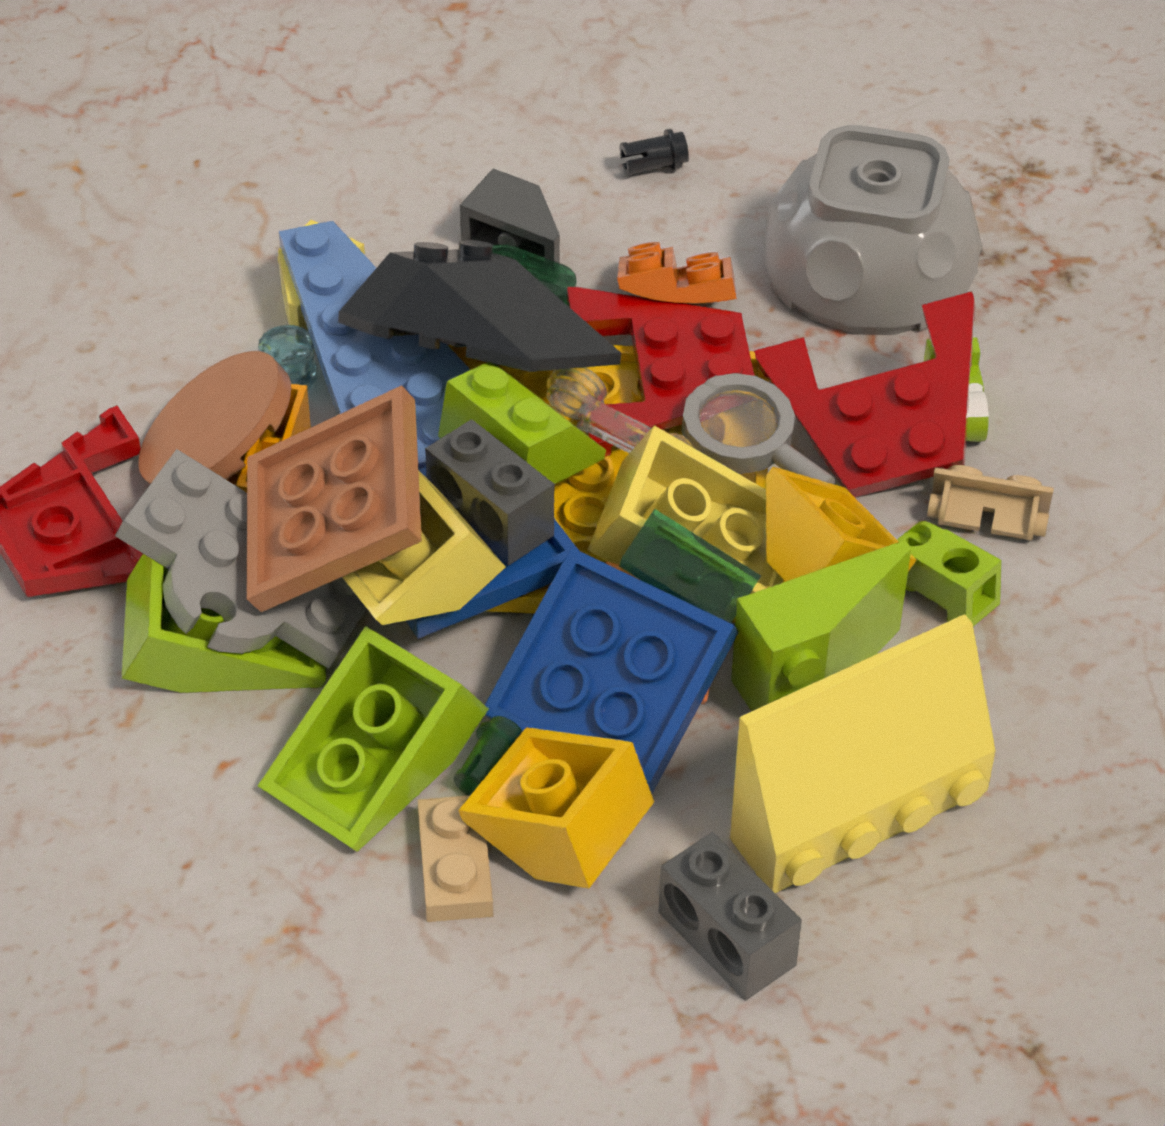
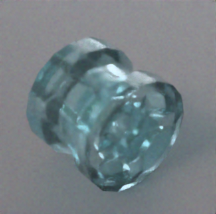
(293, 351)

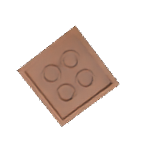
(332, 499)

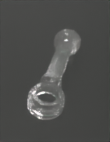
(581, 396)

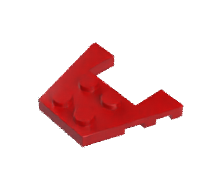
(672, 345)
(890, 423)
(59, 520)

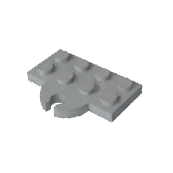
(199, 532)

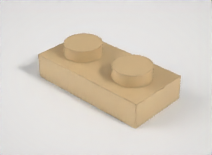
(453, 863)

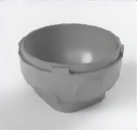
(871, 232)

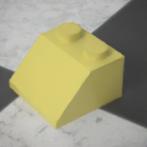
(431, 575)

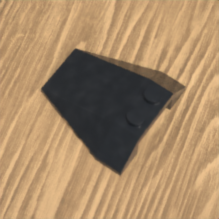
(478, 304)

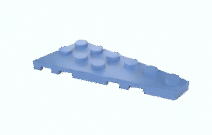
(355, 364)

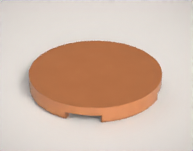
(219, 415)

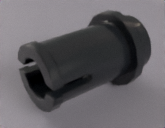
(657, 152)

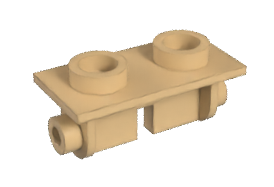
(1017, 502)

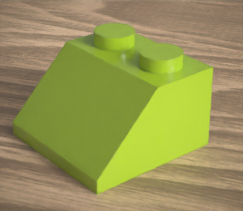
(518, 421)

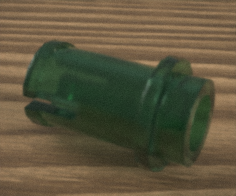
(493, 741)

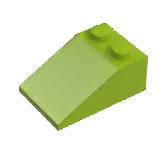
(817, 624)
(169, 659)
(372, 740)

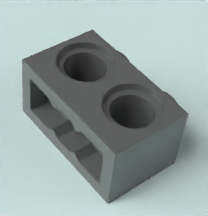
(493, 490)
(729, 915)

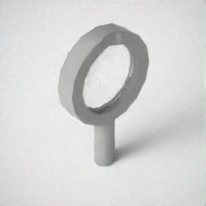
(745, 426)

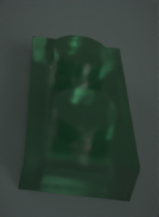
(688, 567)

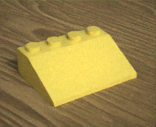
(862, 756)

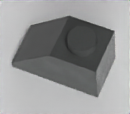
(511, 214)

